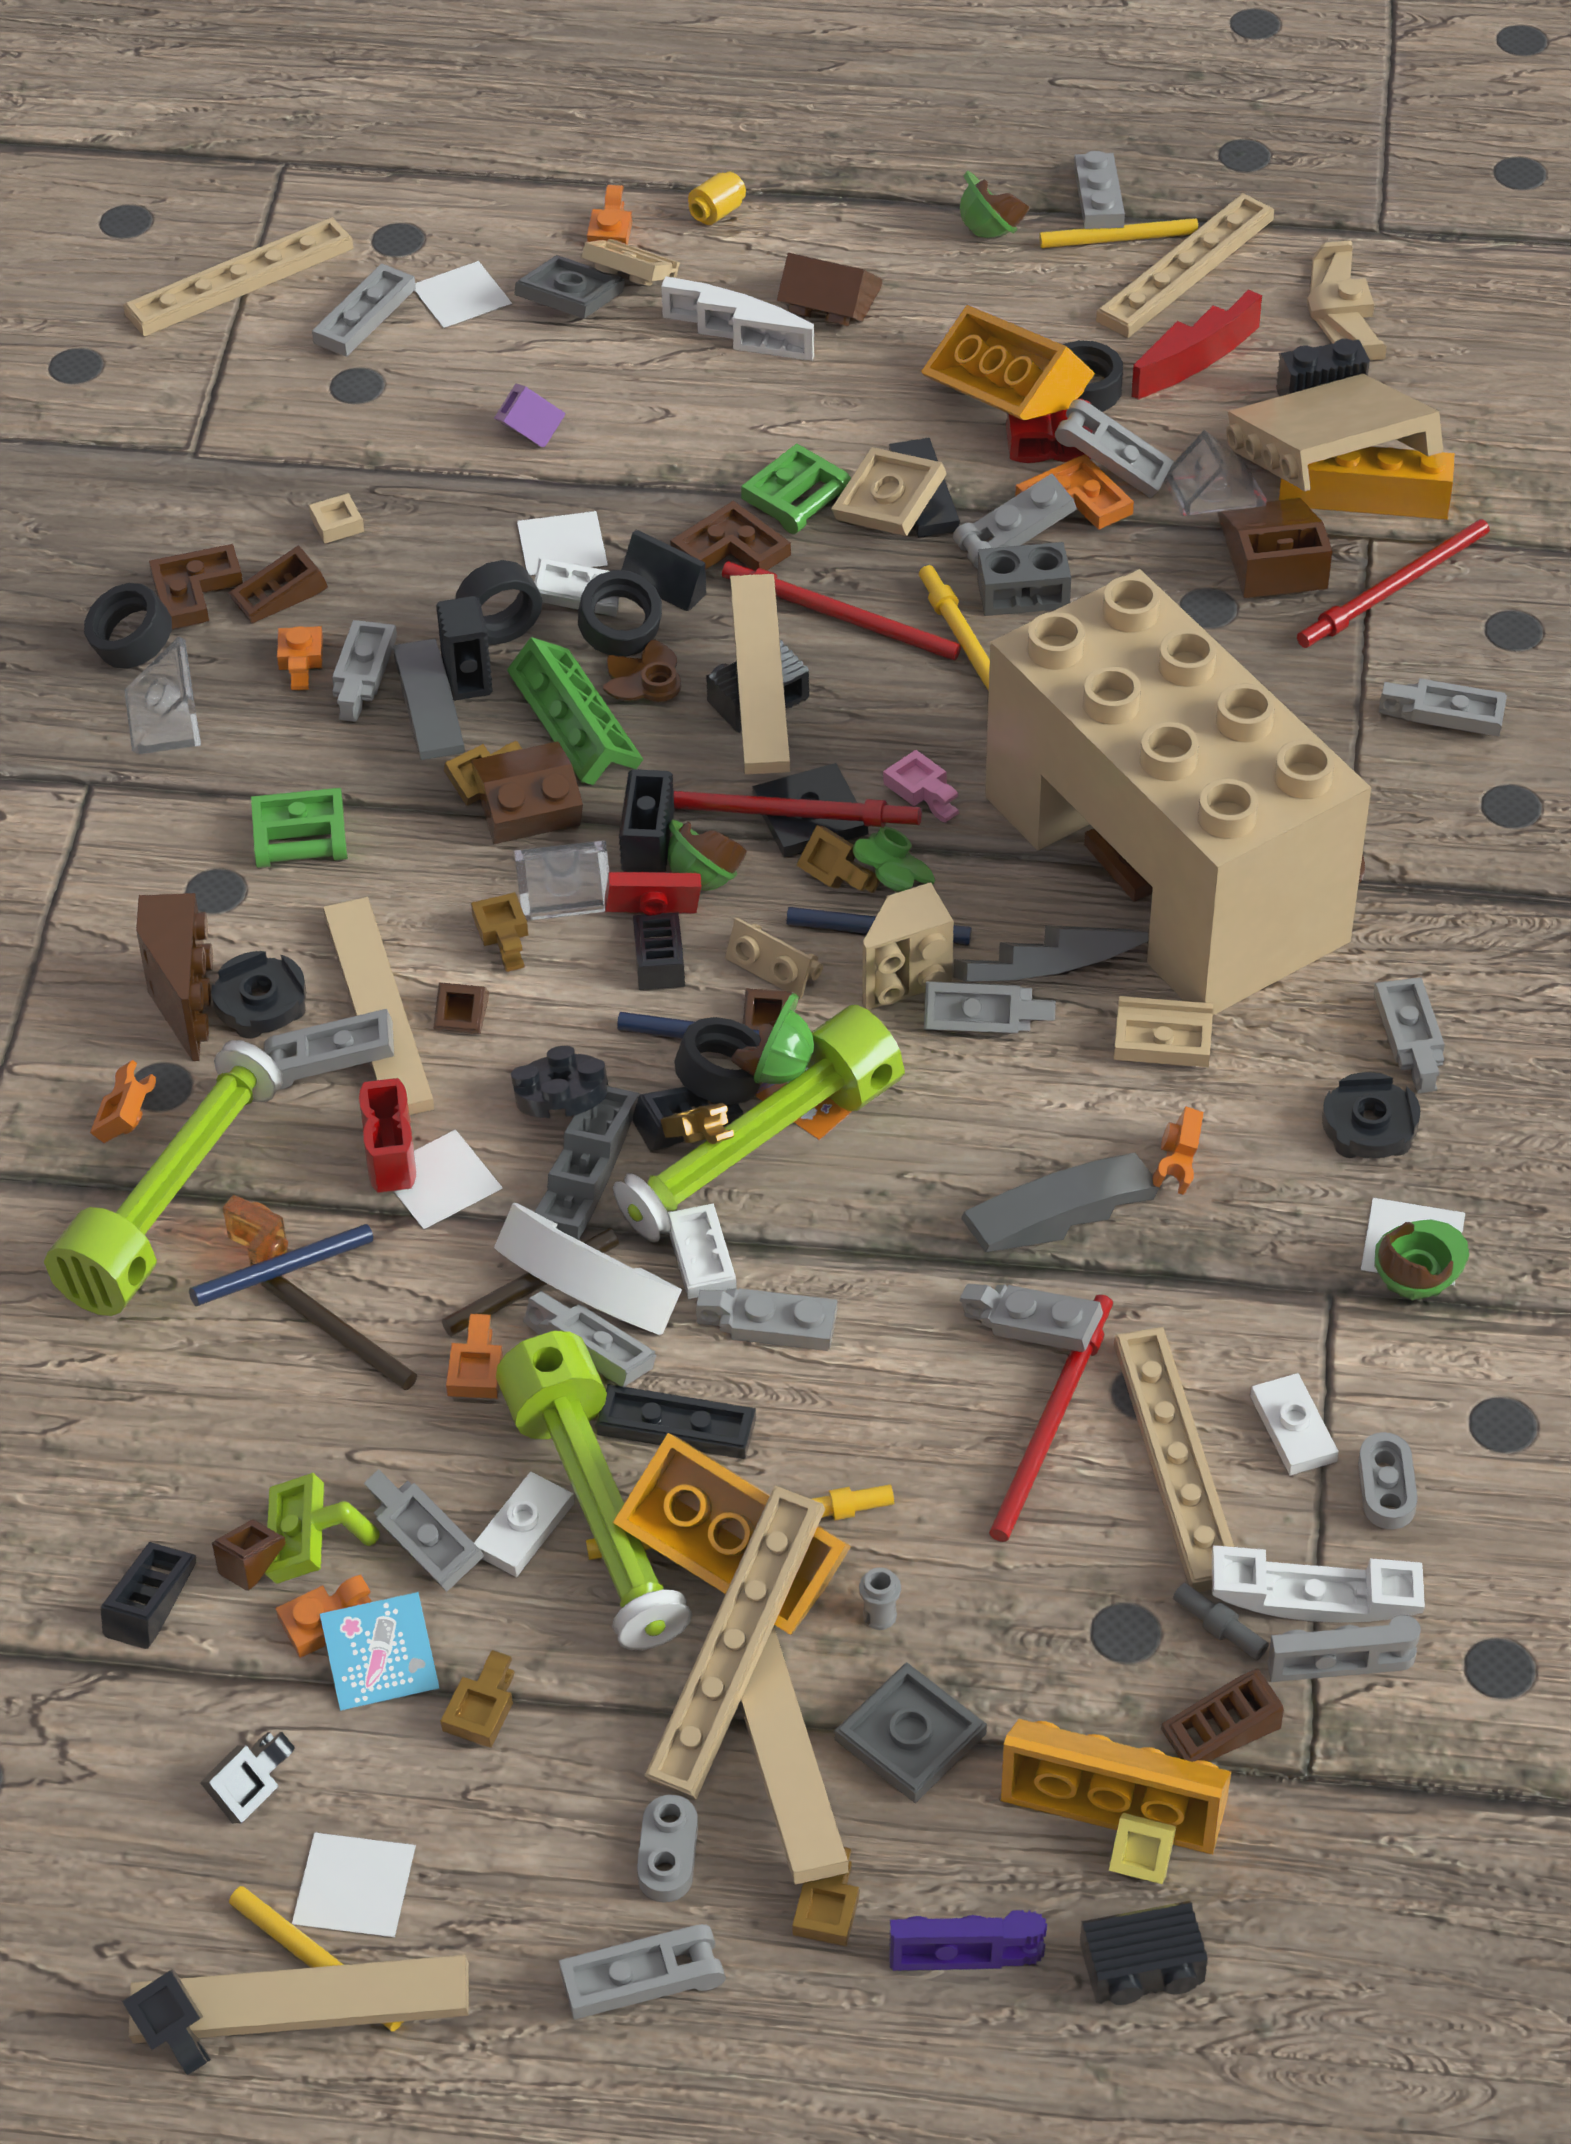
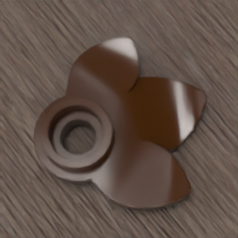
(646, 678)

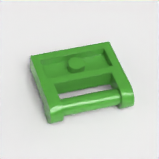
(787, 479)
(298, 816)

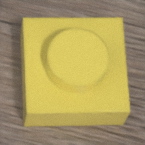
(1142, 1848)

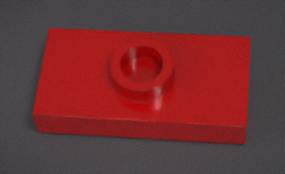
(652, 892)

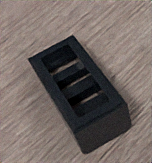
(659, 972)
(664, 1103)
(141, 1623)

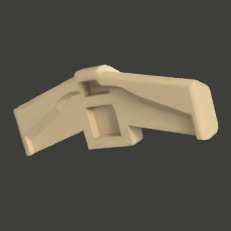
(1342, 302)

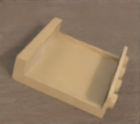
(1329, 422)

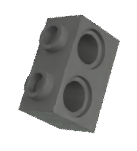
(1023, 578)

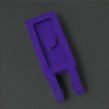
(967, 1942)

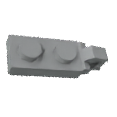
(362, 665)
(1445, 705)
(983, 1007)
(1411, 1029)
(1033, 1315)
(769, 1317)
(612, 1350)
(424, 1530)

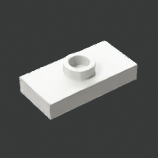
(564, 583)
(701, 1250)
(1294, 1424)
(524, 1523)

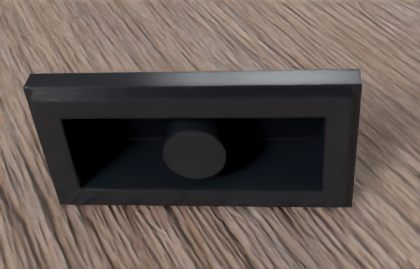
(674, 574)

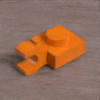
(613, 220)
(298, 652)
(121, 1107)
(1181, 1144)
(475, 1364)
(302, 1615)

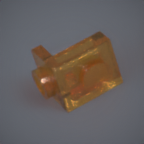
(255, 1228)

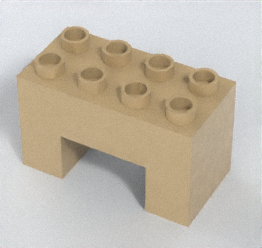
(1190, 773)

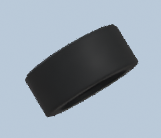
(1104, 362)
(499, 577)
(626, 585)
(144, 641)
(706, 1078)

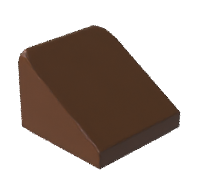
(763, 1006)
(460, 1008)
(247, 1553)

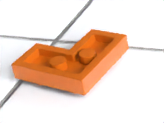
(1091, 490)

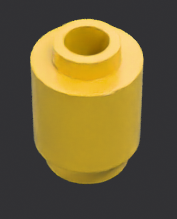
(716, 197)

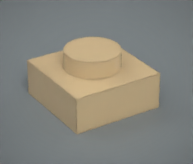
(336, 518)

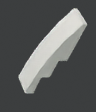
(733, 315)

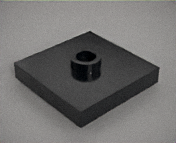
(816, 784)

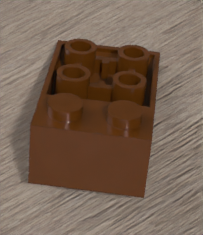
(1278, 548)
(176, 962)

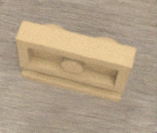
(640, 264)
(1163, 1031)

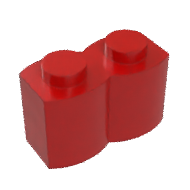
(1035, 439)
(387, 1135)

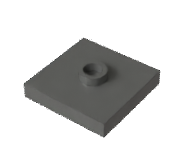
(569, 286)
(910, 1732)

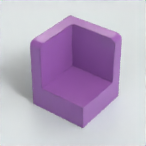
(530, 415)

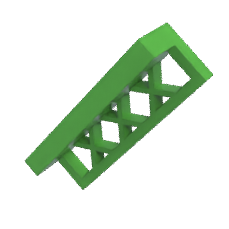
(572, 709)

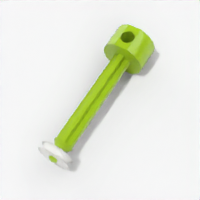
(850, 1064)
(106, 1253)
(555, 1395)

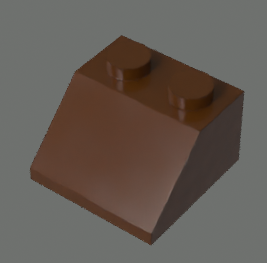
(827, 288)
(528, 792)

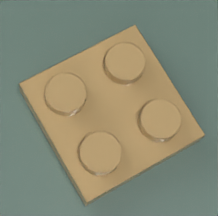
(889, 491)

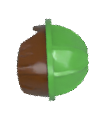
(988, 213)
(706, 854)
(782, 1050)
(1421, 1258)

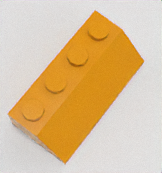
(1007, 366)
(1379, 483)
(705, 1520)
(1101, 1779)

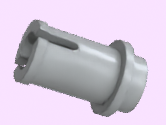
(880, 1591)

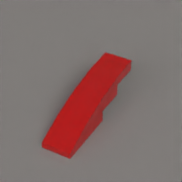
(1190, 349)

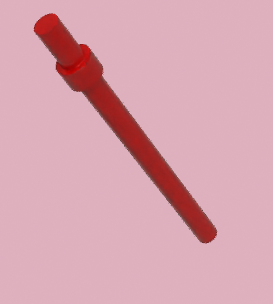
(852, 614)
(1337, 618)
(872, 812)
(1046, 1430)

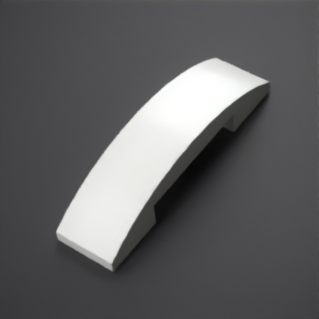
(586, 1272)
(1317, 1592)

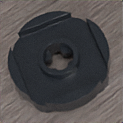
(263, 1013)
(559, 1083)
(1364, 1137)

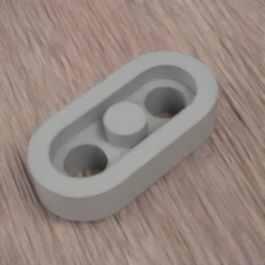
(1389, 1484)
(670, 1844)

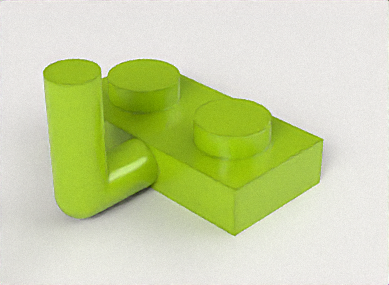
(299, 1516)

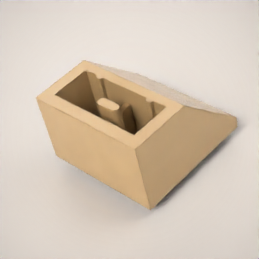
(907, 947)

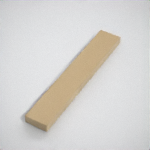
(1185, 265)
(238, 276)
(759, 674)
(374, 989)
(1174, 1451)
(734, 1643)
(791, 1770)
(325, 1996)

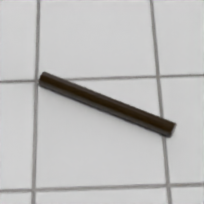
(515, 1290)
(341, 1332)

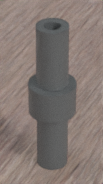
(1220, 1621)

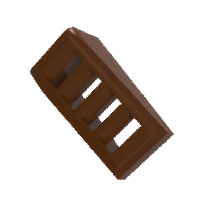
(295, 568)
(1234, 1695)

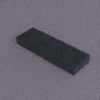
(940, 513)
(700, 1423)

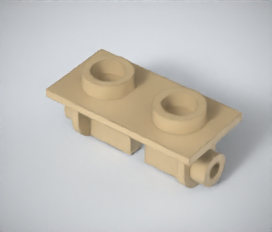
(771, 958)

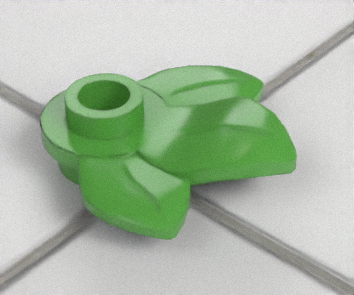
(891, 859)

